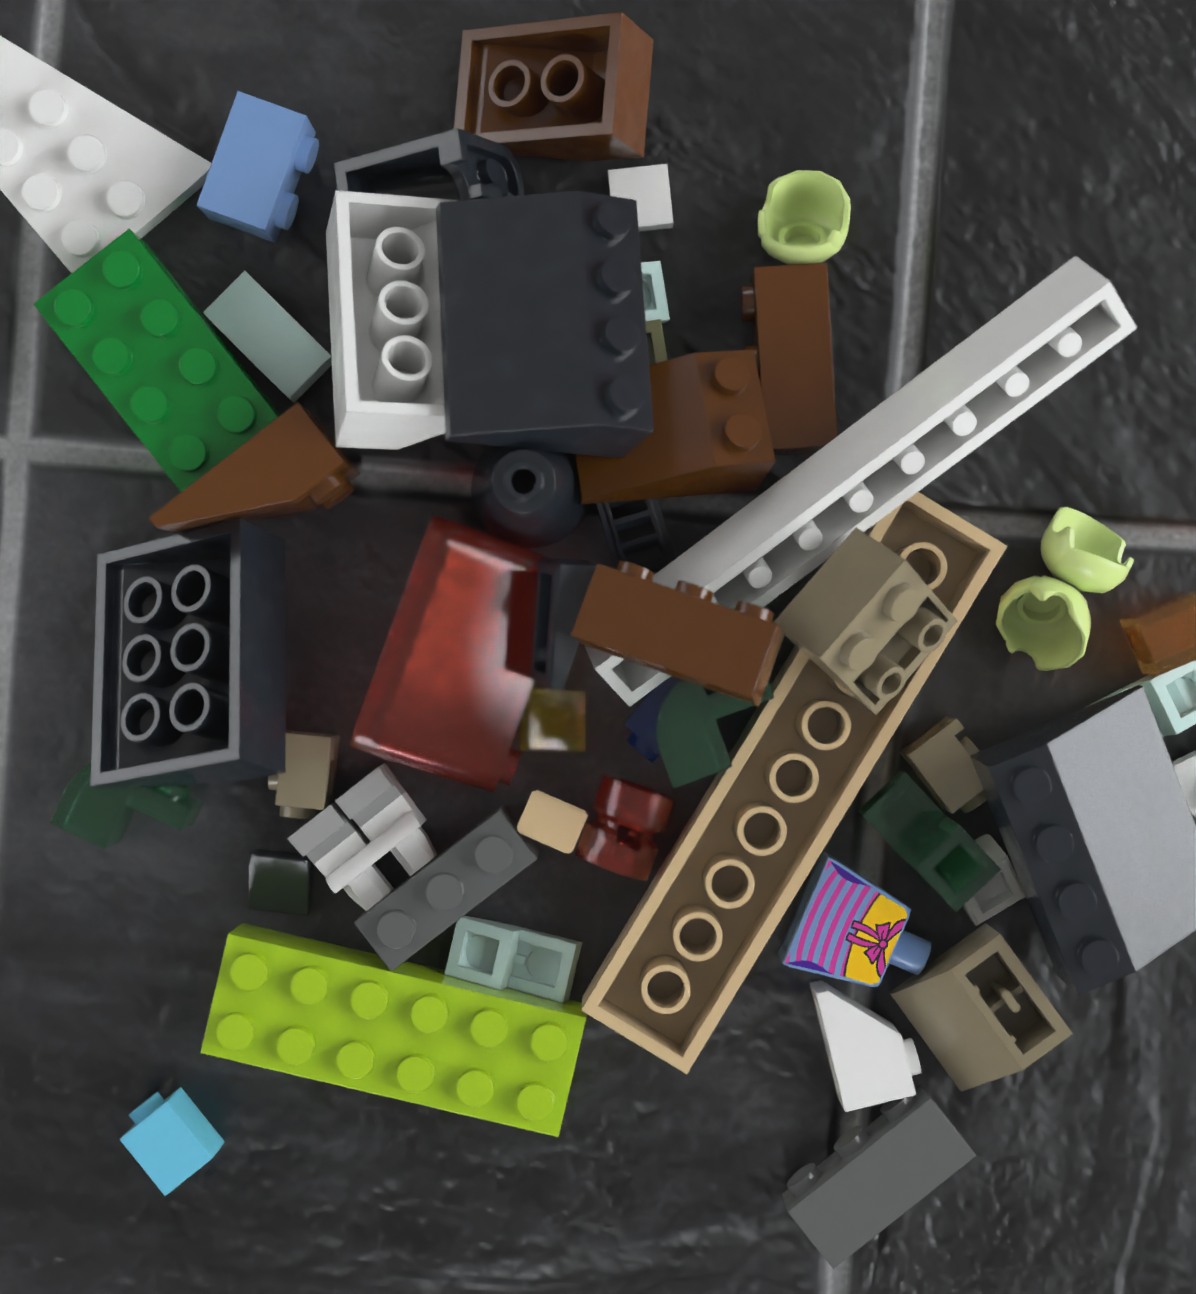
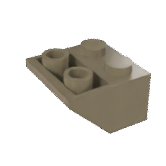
(866, 620)
(980, 1010)

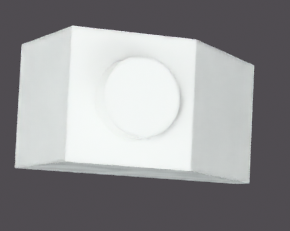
(863, 1051)

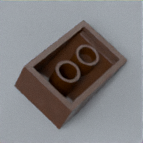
(558, 87)
(705, 436)
(274, 474)

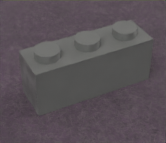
(447, 888)
(875, 1175)

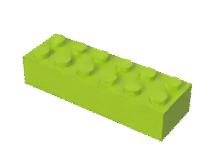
(393, 1032)

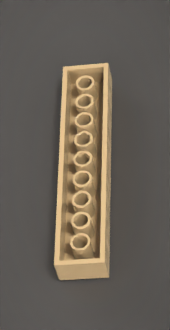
(769, 817)

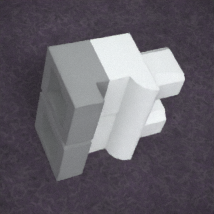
(360, 830)

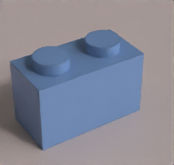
(258, 168)

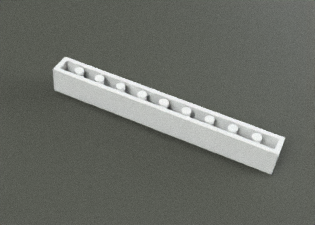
(895, 449)

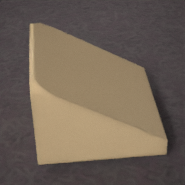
(552, 822)

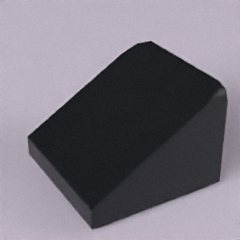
(280, 882)

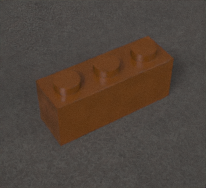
(793, 353)
(679, 631)

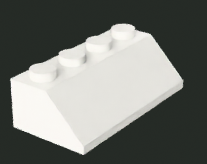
(385, 320)

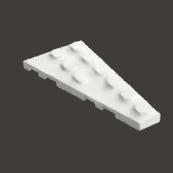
(82, 163)

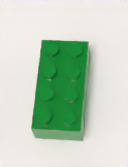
(157, 359)

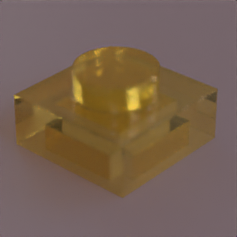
(554, 721)

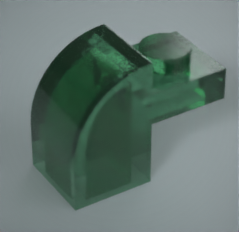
(689, 733)
(105, 813)
(929, 841)

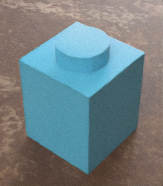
(171, 1139)

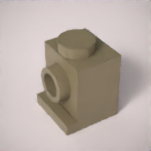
(946, 766)
(308, 775)

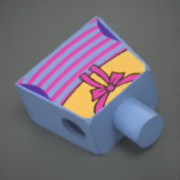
(850, 928)

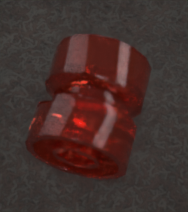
(633, 807)

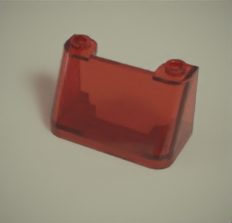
(456, 660)

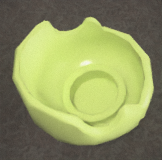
(804, 217)
(1083, 552)
(1045, 621)

